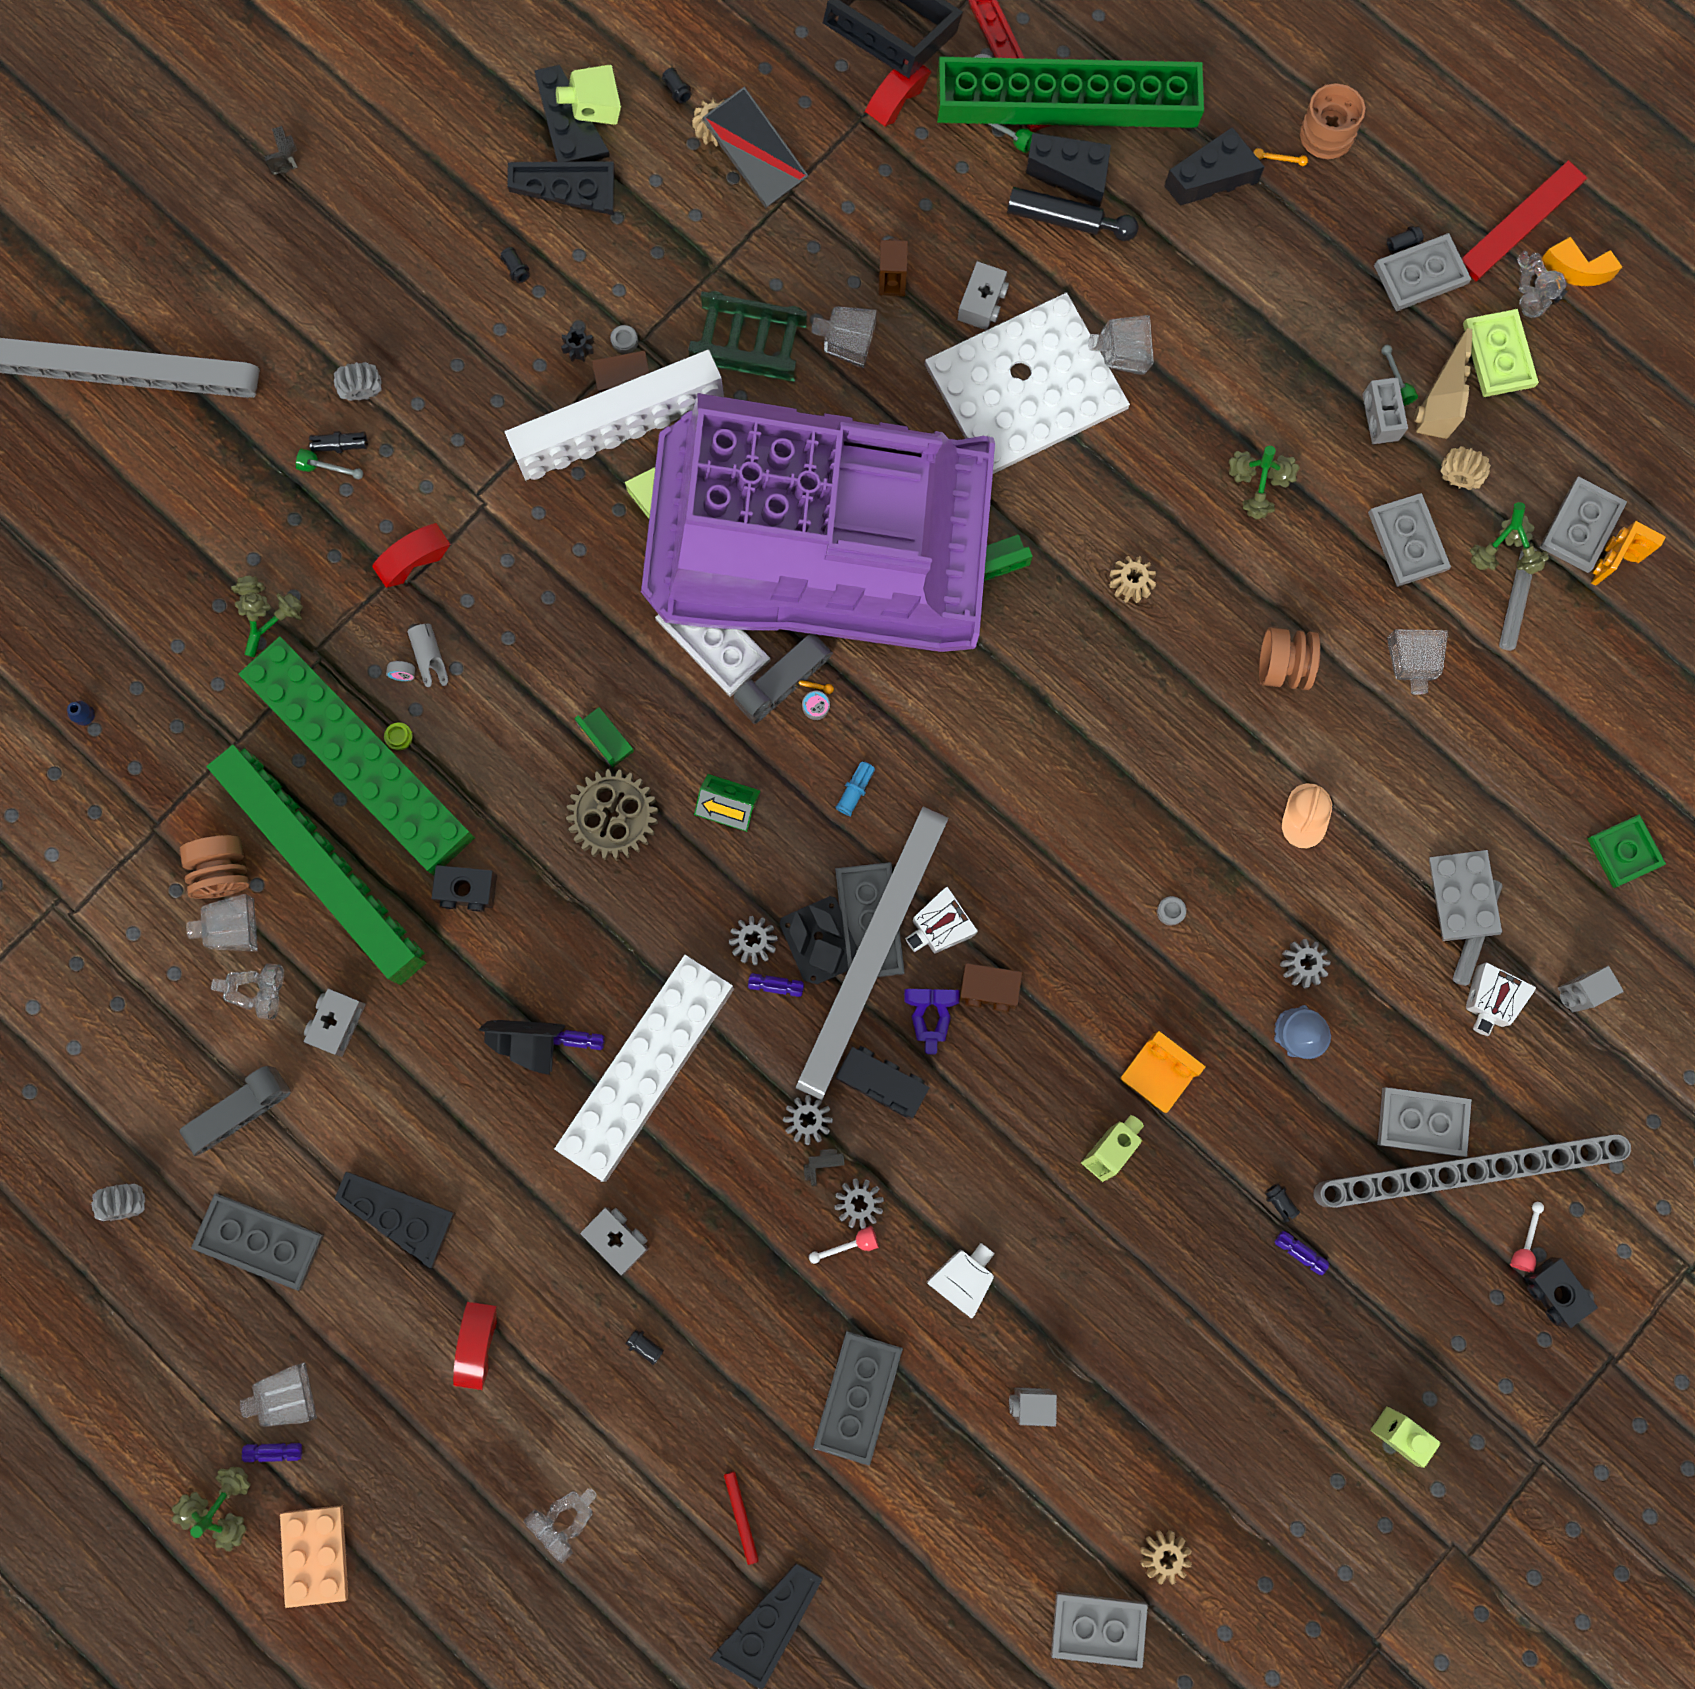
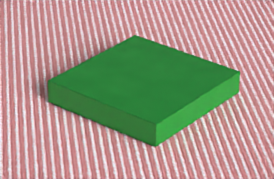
(1626, 851)

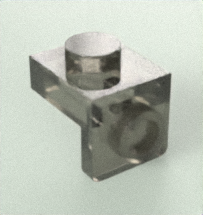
(284, 159)
(827, 1158)

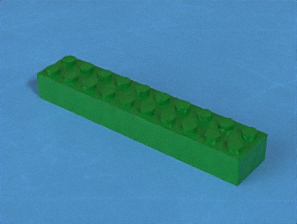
(1069, 92)
(356, 756)
(315, 863)

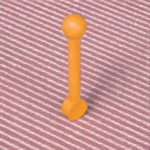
(1302, 160)
(828, 688)

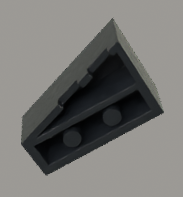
(1070, 165)
(1213, 169)
(883, 1082)

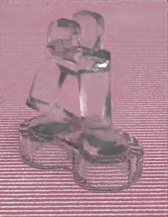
(1548, 285)
(266, 1000)
(543, 1529)

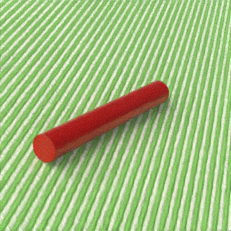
(741, 1518)

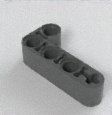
(782, 679)
(263, 1091)

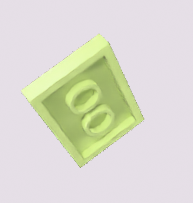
(1501, 353)

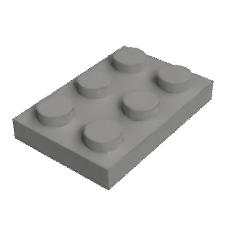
(1422, 272)
(1583, 524)
(1409, 539)
(1465, 895)
(1424, 1122)
(1099, 1630)

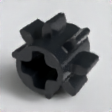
(577, 336)

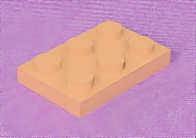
(314, 1556)

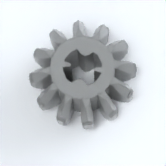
(357, 381)
(750, 931)
(1300, 952)
(806, 1109)
(867, 1199)
(118, 1202)

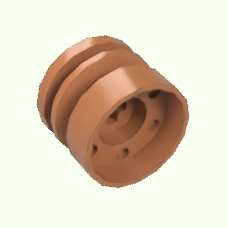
(1332, 121)
(1295, 659)
(214, 866)

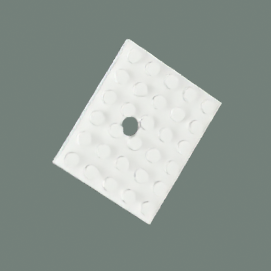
(1059, 399)

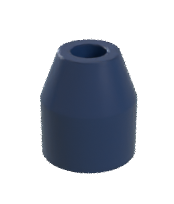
(84, 714)

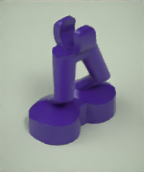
(922, 999)

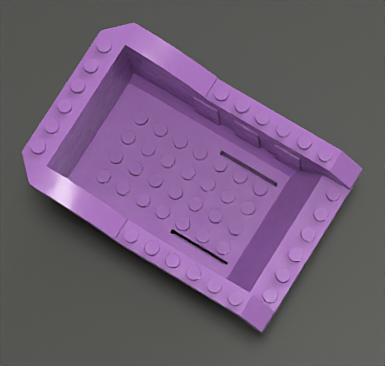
(818, 526)

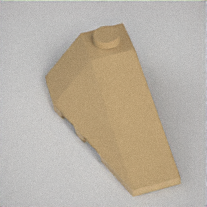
(1448, 397)

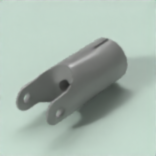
(427, 653)

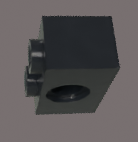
(449, 879)
(1575, 1302)

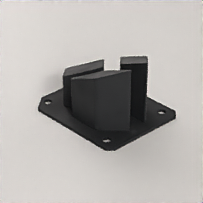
(818, 957)
(525, 1042)

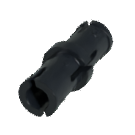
(338, 442)

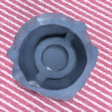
(1302, 1033)

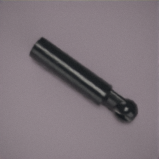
(1069, 214)

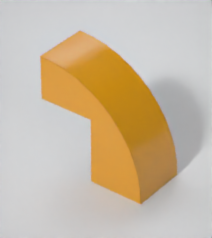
(1570, 261)

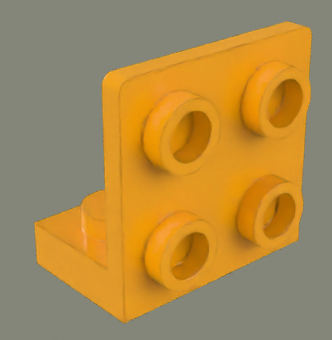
(1631, 544)
(1161, 1071)

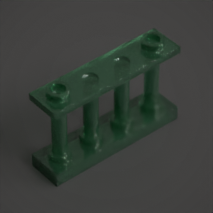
(755, 361)

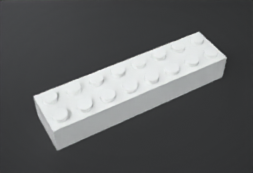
(613, 416)
(644, 1068)

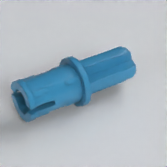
(855, 788)

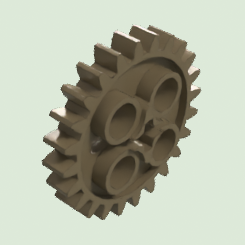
(588, 805)

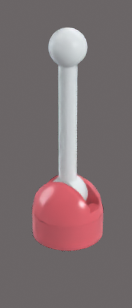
(864, 1240)
(1524, 1258)

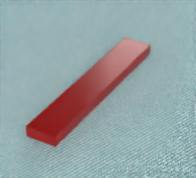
(998, 34)
(1523, 220)

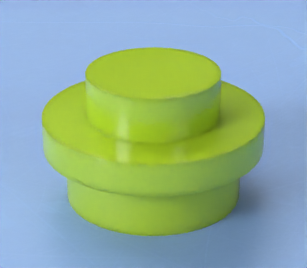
(398, 736)

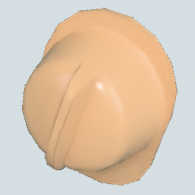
(1306, 815)

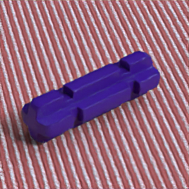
(775, 985)
(580, 1040)
(1302, 1253)
(271, 1452)

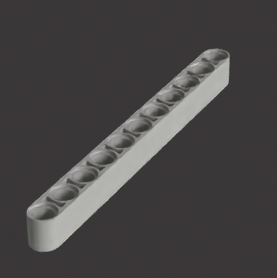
(128, 368)
(871, 953)
(1485, 1170)

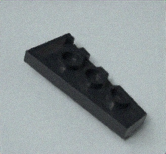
(571, 138)
(568, 183)
(401, 1217)
(765, 1633)

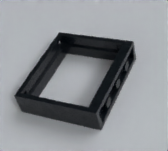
(888, 46)

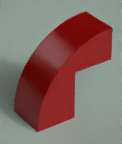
(893, 92)
(413, 550)
(473, 1345)

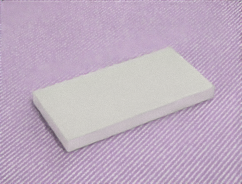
(724, 654)

